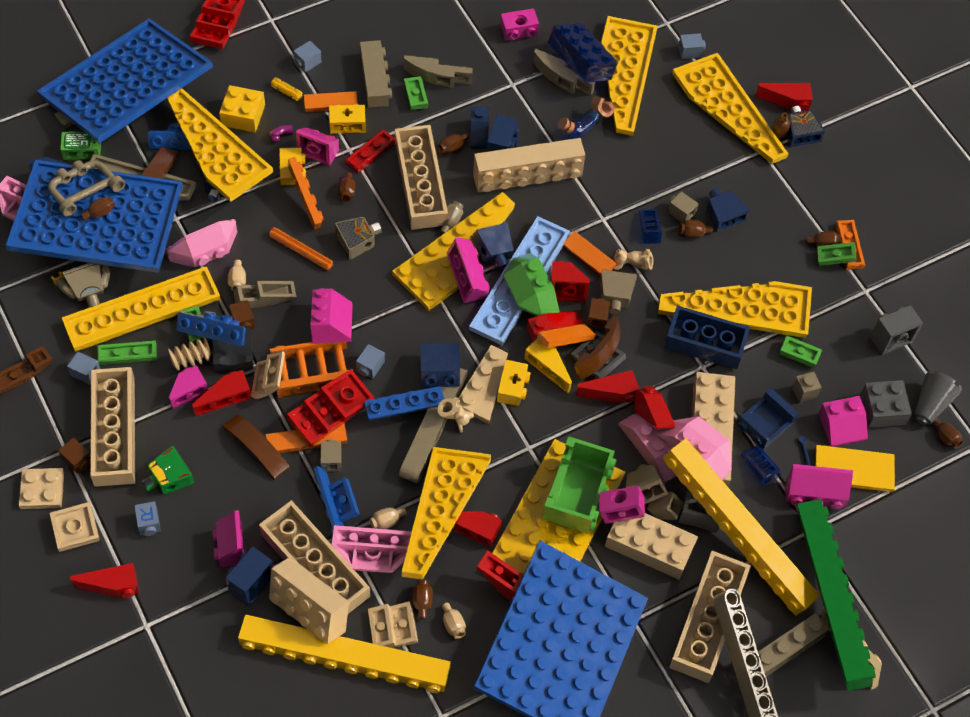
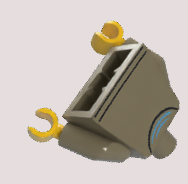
(84, 282)

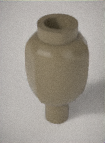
(454, 215)

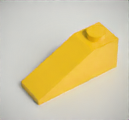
(549, 363)

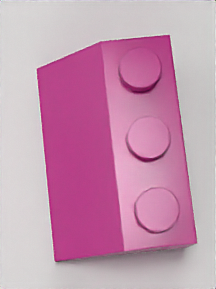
(467, 270)
(330, 317)
(815, 483)

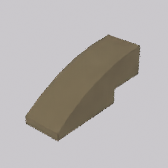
(265, 293)

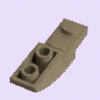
(557, 72)
(437, 74)

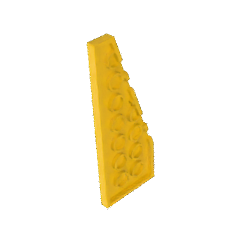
(632, 48)
(718, 93)
(765, 307)

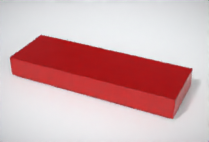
(370, 151)

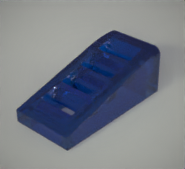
(650, 227)
(759, 472)

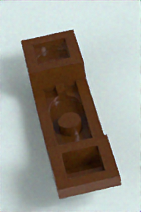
(591, 363)
(25, 370)
(257, 445)

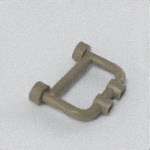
(67, 205)

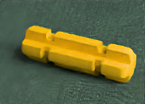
(286, 89)

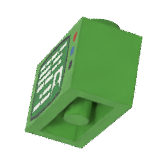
(78, 146)

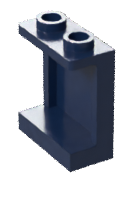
(440, 365)
(767, 418)

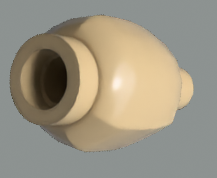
(236, 275)
(386, 518)
(453, 621)

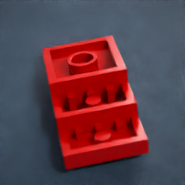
(216, 22)
(329, 407)

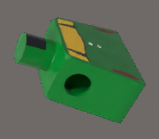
(168, 472)

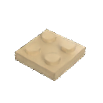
(41, 488)
(74, 526)

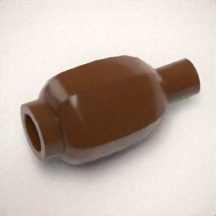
(781, 126)
(452, 143)
(347, 188)
(99, 208)
(694, 229)
(824, 238)
(948, 434)
(422, 597)

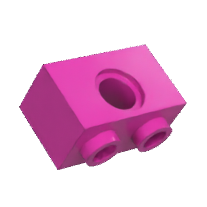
(519, 24)
(622, 504)

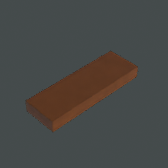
(161, 163)

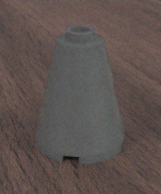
(935, 396)

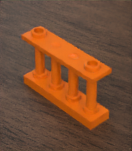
(305, 383)

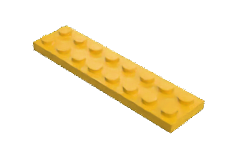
(140, 308)

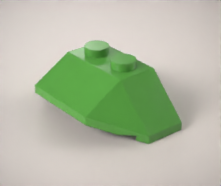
(531, 285)

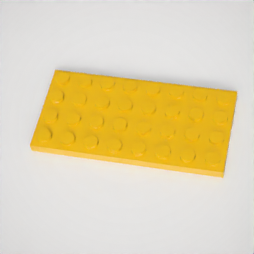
(528, 527)

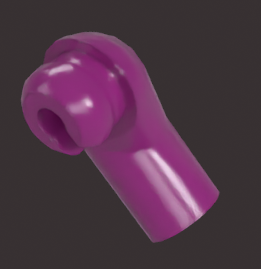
(280, 130)

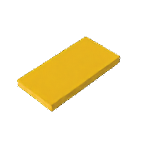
(869, 468)

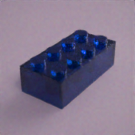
(582, 52)

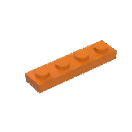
(303, 186)

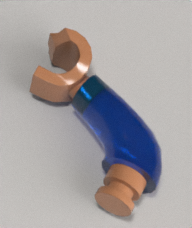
(578, 128)

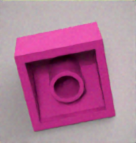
(317, 145)
(844, 421)
(229, 539)

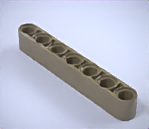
(427, 437)
(744, 652)

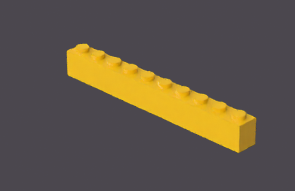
(741, 527)
(344, 653)

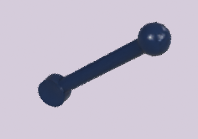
(802, 440)

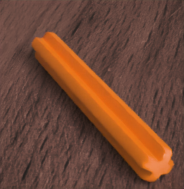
(301, 248)

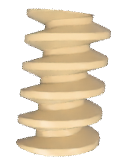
(190, 354)

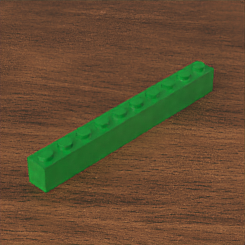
(835, 597)

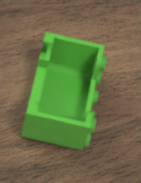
(578, 484)

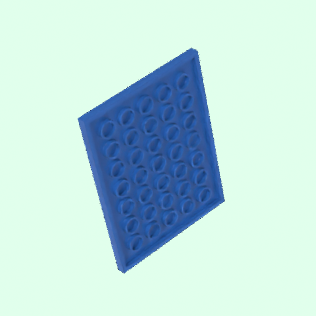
(124, 80)
(125, 238)
(560, 639)

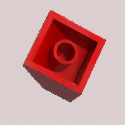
(569, 282)

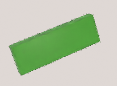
(127, 352)

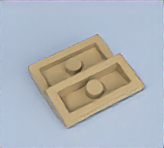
(267, 375)
(393, 625)

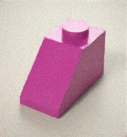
(187, 387)

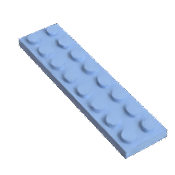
(499, 310)

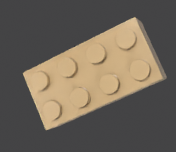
(653, 543)
(308, 600)

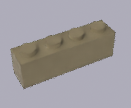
(374, 73)
(792, 644)

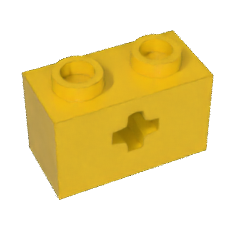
(347, 119)
(513, 373)

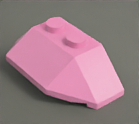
(10, 196)
(204, 245)
(705, 439)
(649, 445)
(371, 548)

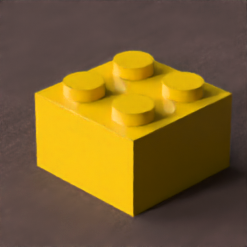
(242, 108)

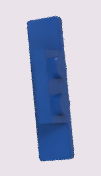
(170, 139)
(212, 327)
(404, 403)
(337, 498)

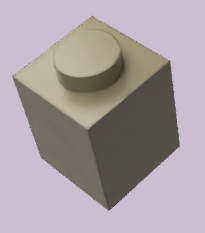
(682, 207)
(806, 387)
(331, 456)
(666, 507)

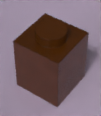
(242, 312)
(598, 313)
(75, 455)

